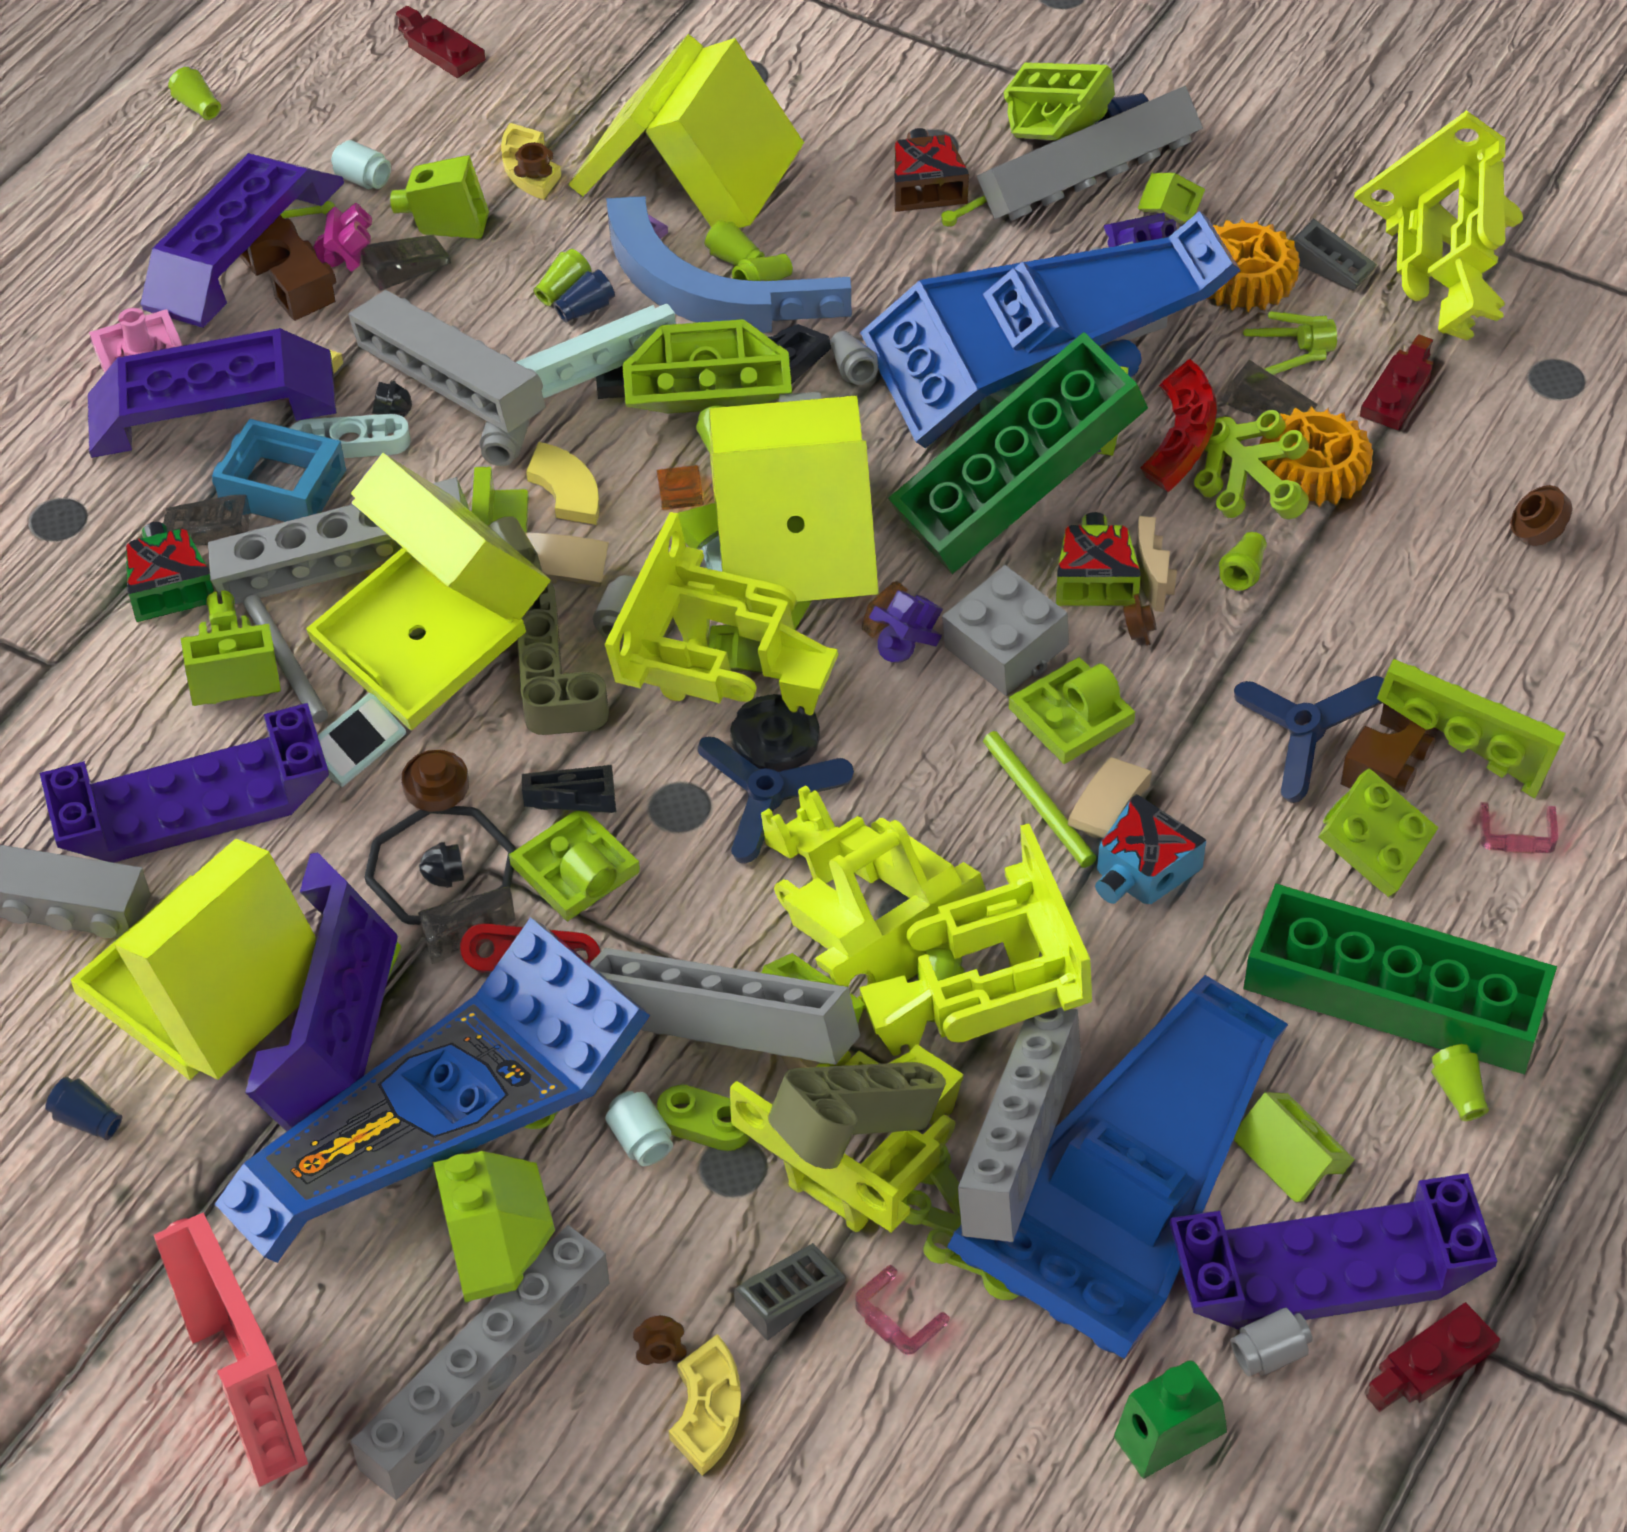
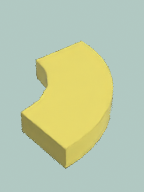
(512, 140)
(567, 481)
(711, 1405)

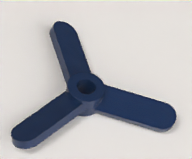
(1319, 719)
(768, 788)

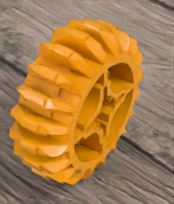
(1266, 264)
(1336, 456)

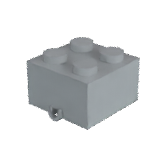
(1006, 630)

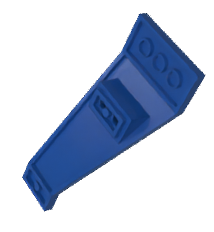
(1126, 1162)

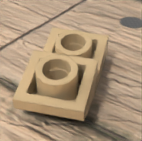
(570, 557)
(1153, 564)
(1108, 796)

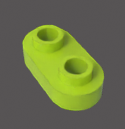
(701, 1118)

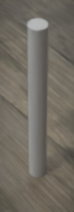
(287, 660)

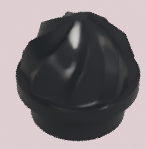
(391, 399)
(442, 865)

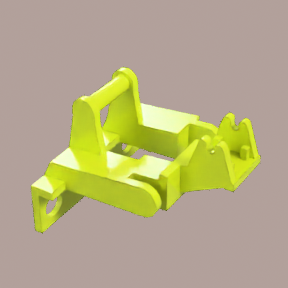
(1422, 223)
(693, 595)
(841, 916)
(1027, 919)
(885, 1177)

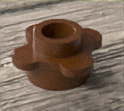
(533, 161)
(1139, 620)
(659, 1340)

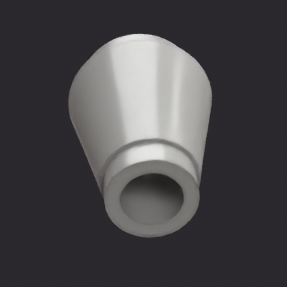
(854, 359)

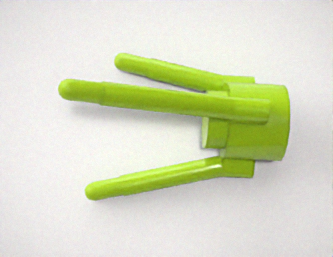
(1315, 335)

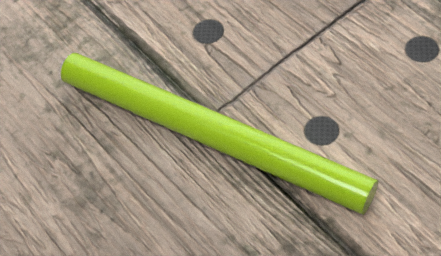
(1039, 799)

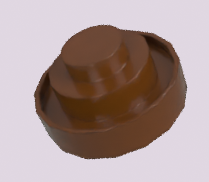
(1541, 515)
(435, 780)

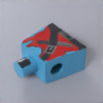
(1147, 854)

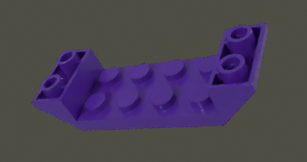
(219, 229)
(206, 380)
(188, 796)
(336, 1006)
(1336, 1259)

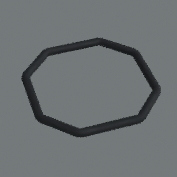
(412, 819)

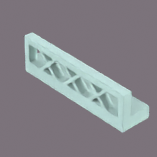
(596, 350)

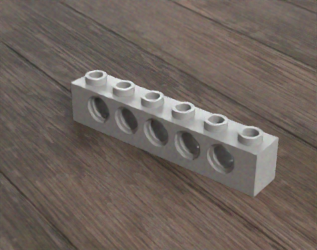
(304, 551)
(1019, 1126)
(480, 1363)

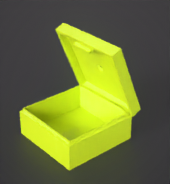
(710, 126)
(786, 464)
(446, 579)
(207, 965)

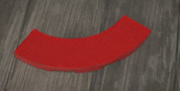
(1195, 418)

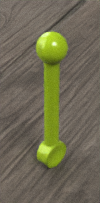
(325, 208)
(949, 217)

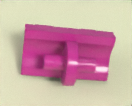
(344, 237)

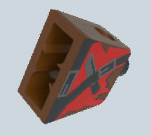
(928, 172)

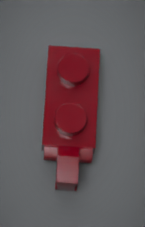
(439, 42)
(1400, 385)
(1433, 1358)

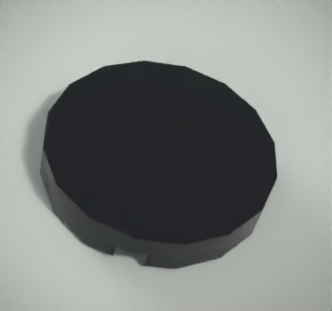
(773, 735)

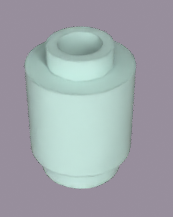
(361, 165)
(639, 1127)

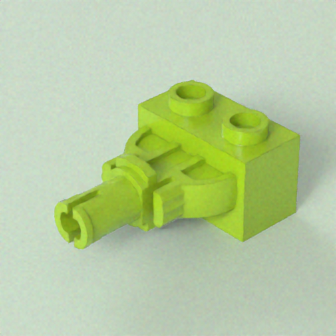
(229, 659)

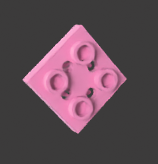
(134, 335)

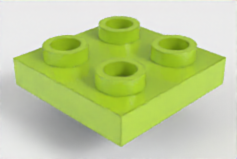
(1073, 708)
(1377, 832)
(574, 863)

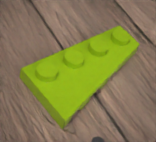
(1490, 729)

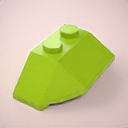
(1057, 99)
(705, 366)
(493, 1219)

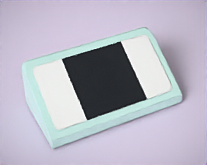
(358, 738)

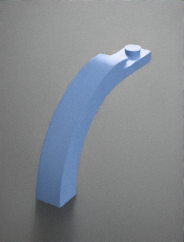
(708, 296)

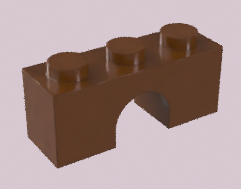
(297, 275)
(1389, 755)

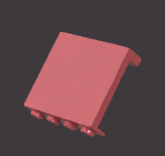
(253, 1385)

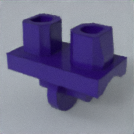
(1139, 229)
(909, 621)

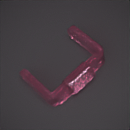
(1515, 842)
(884, 1325)

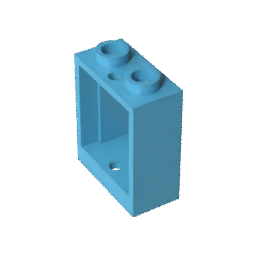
(258, 439)

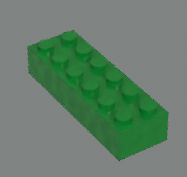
(1018, 452)
(1399, 977)

